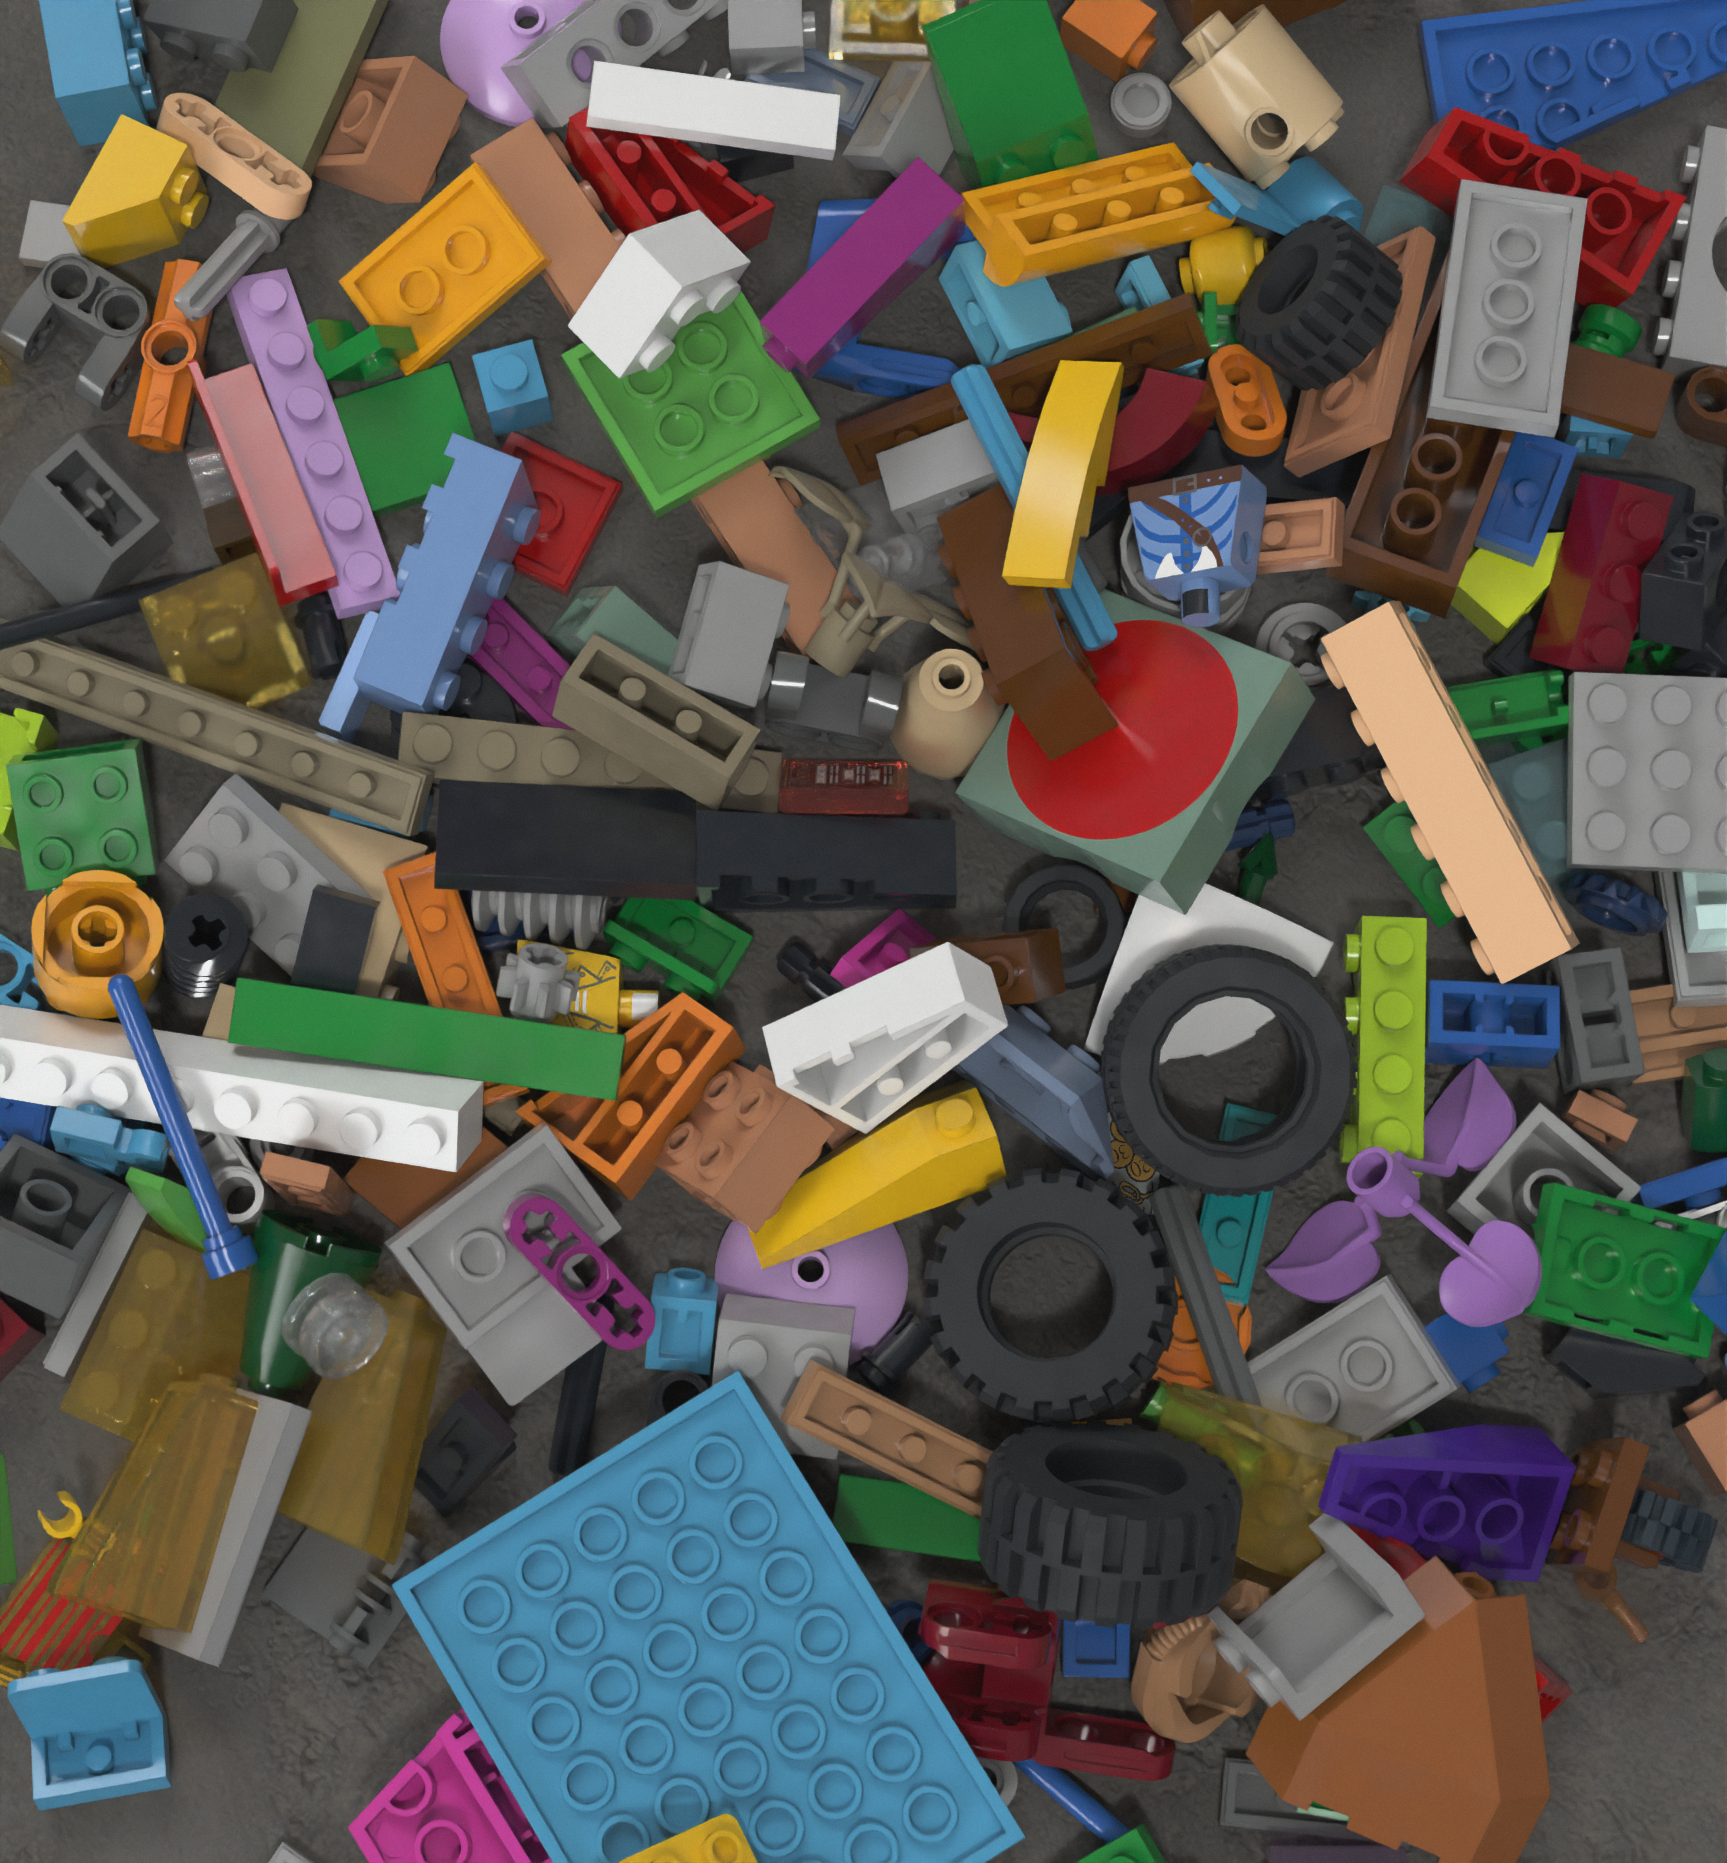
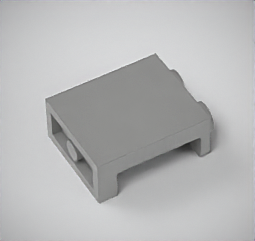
(1320, 1623)

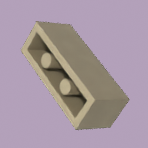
(655, 722)

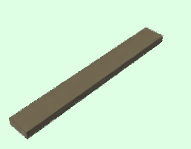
(219, 732)

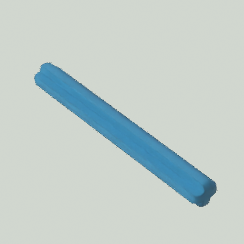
(1009, 461)

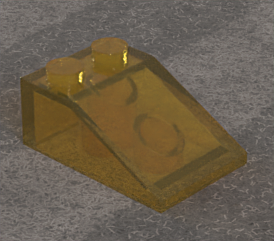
(1277, 1465)

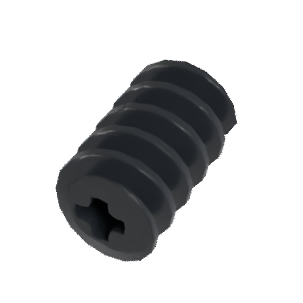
(207, 922)

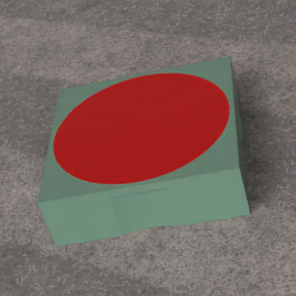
(1168, 783)

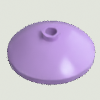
(484, 36)
(858, 1274)

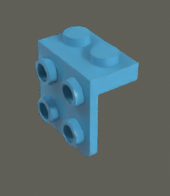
(93, 1732)

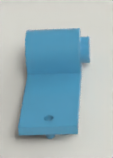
(1296, 197)

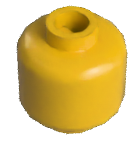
(1222, 263)

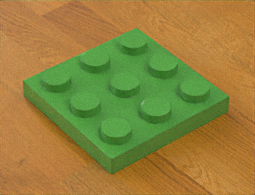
(701, 412)

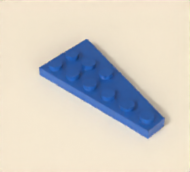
(1571, 64)

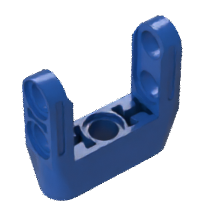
(868, 367)

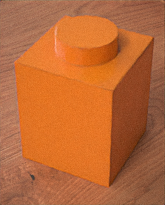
(1110, 34)

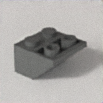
(81, 526)

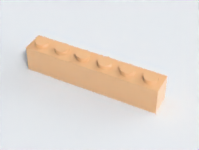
(1449, 792)

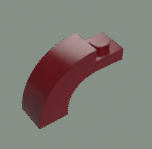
(1151, 431)

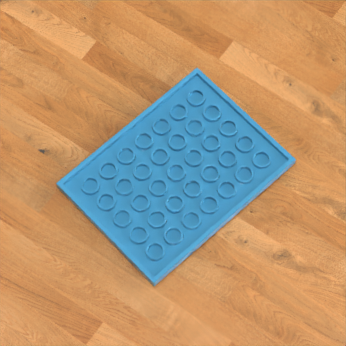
(699, 1648)

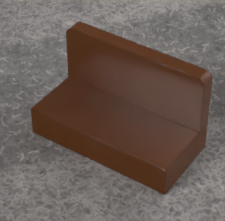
(1615, 391)

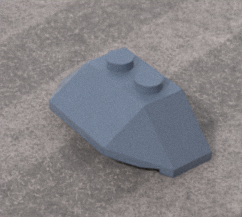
(1046, 1090)

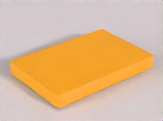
(447, 267)

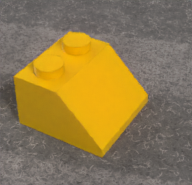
(136, 196)

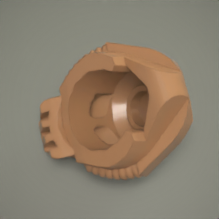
(1184, 1681)

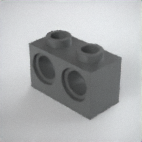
(1596, 1021)

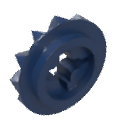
(1616, 905)

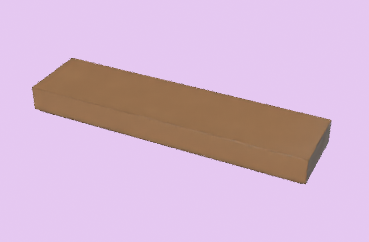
(889, 1437)

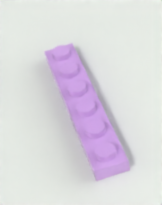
(313, 435)

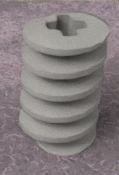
(558, 911)

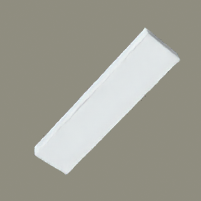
(713, 110)

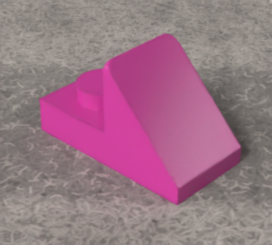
(881, 949)

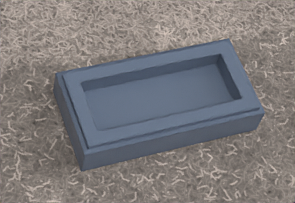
(833, 77)

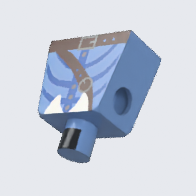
(1200, 537)

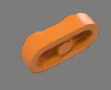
(1252, 412)

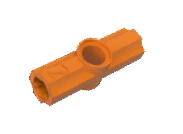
(164, 391)

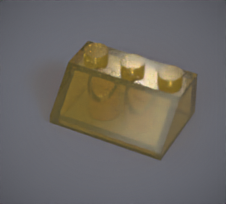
(155, 1330)

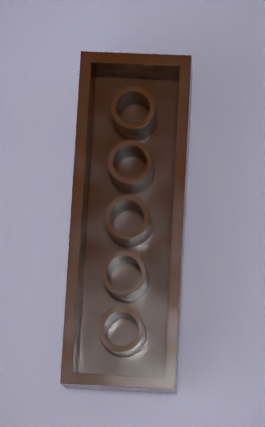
(1420, 491)

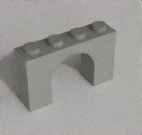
(1697, 313)

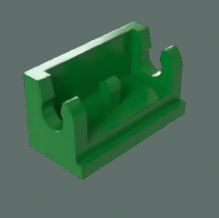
(1512, 707)

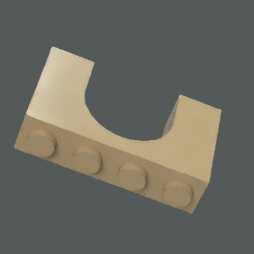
(363, 857)

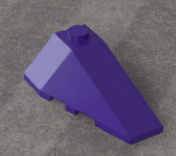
(1457, 1494)

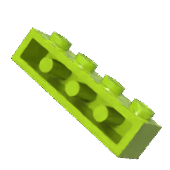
(1388, 1035)

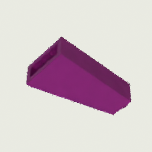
(865, 270)

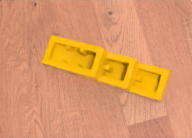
(1062, 473)

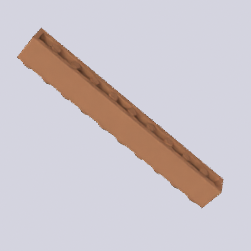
(746, 513)

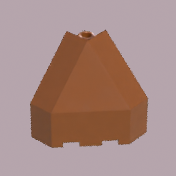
(1429, 1736)

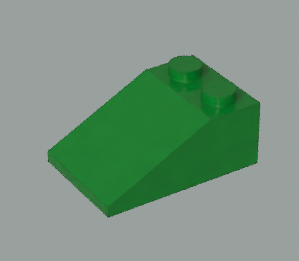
(1008, 91)

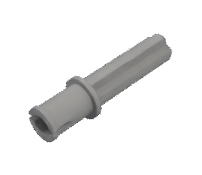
(230, 261)

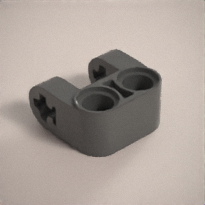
(43, 312)
(832, 710)

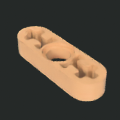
(236, 156)

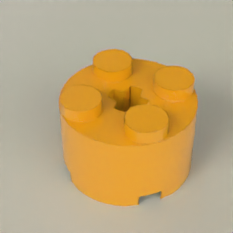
(91, 910)

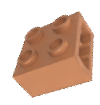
(744, 1145)

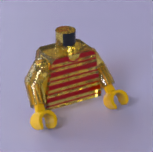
(51, 1631)

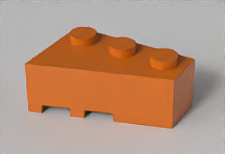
(661, 1083)

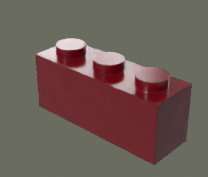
(1599, 575)

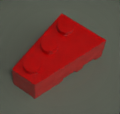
(661, 178)

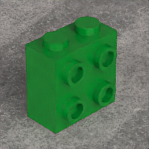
(83, 813)

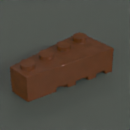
(1020, 631)

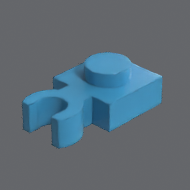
(98, 1136)

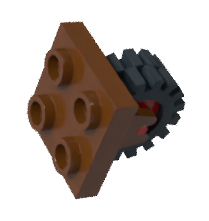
(1625, 1516)

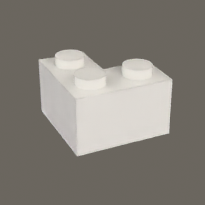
(654, 288)

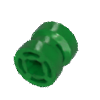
(1608, 330)

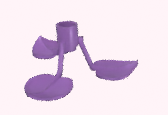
(1492, 1276)

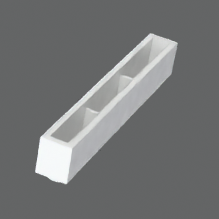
(246, 1090)

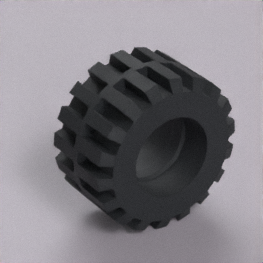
(1318, 303)

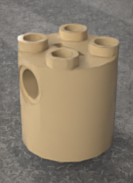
(1242, 76)

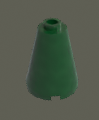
(290, 1259)

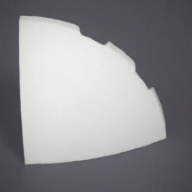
(1214, 918)

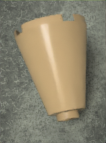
(944, 715)

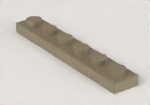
(555, 756)

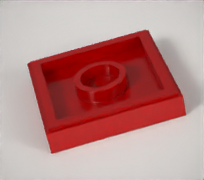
(573, 513)

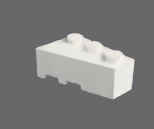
(886, 1036)

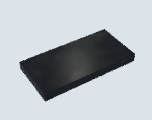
(566, 840)

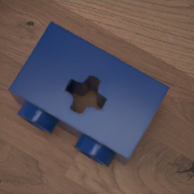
(1492, 1022)

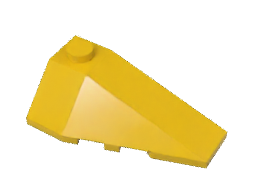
(907, 1164)

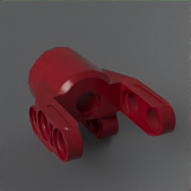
(996, 1679)

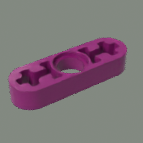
(624, 1292)

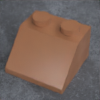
(392, 130)

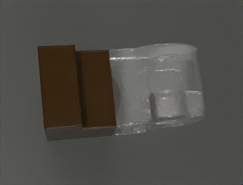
(220, 506)

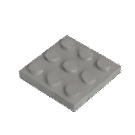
(1647, 773)

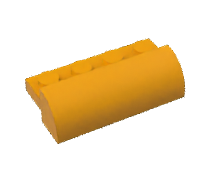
(1089, 214)

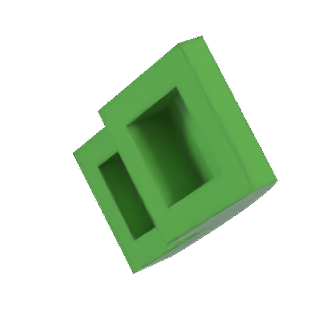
(169, 1206)

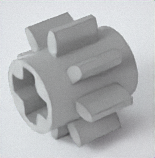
(538, 983)

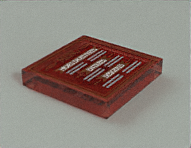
(844, 786)

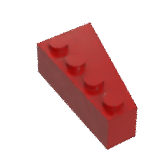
(1621, 217)

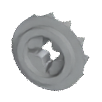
(1300, 625)

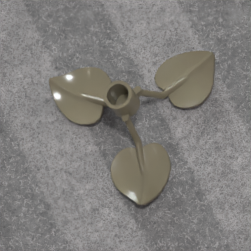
(849, 629)

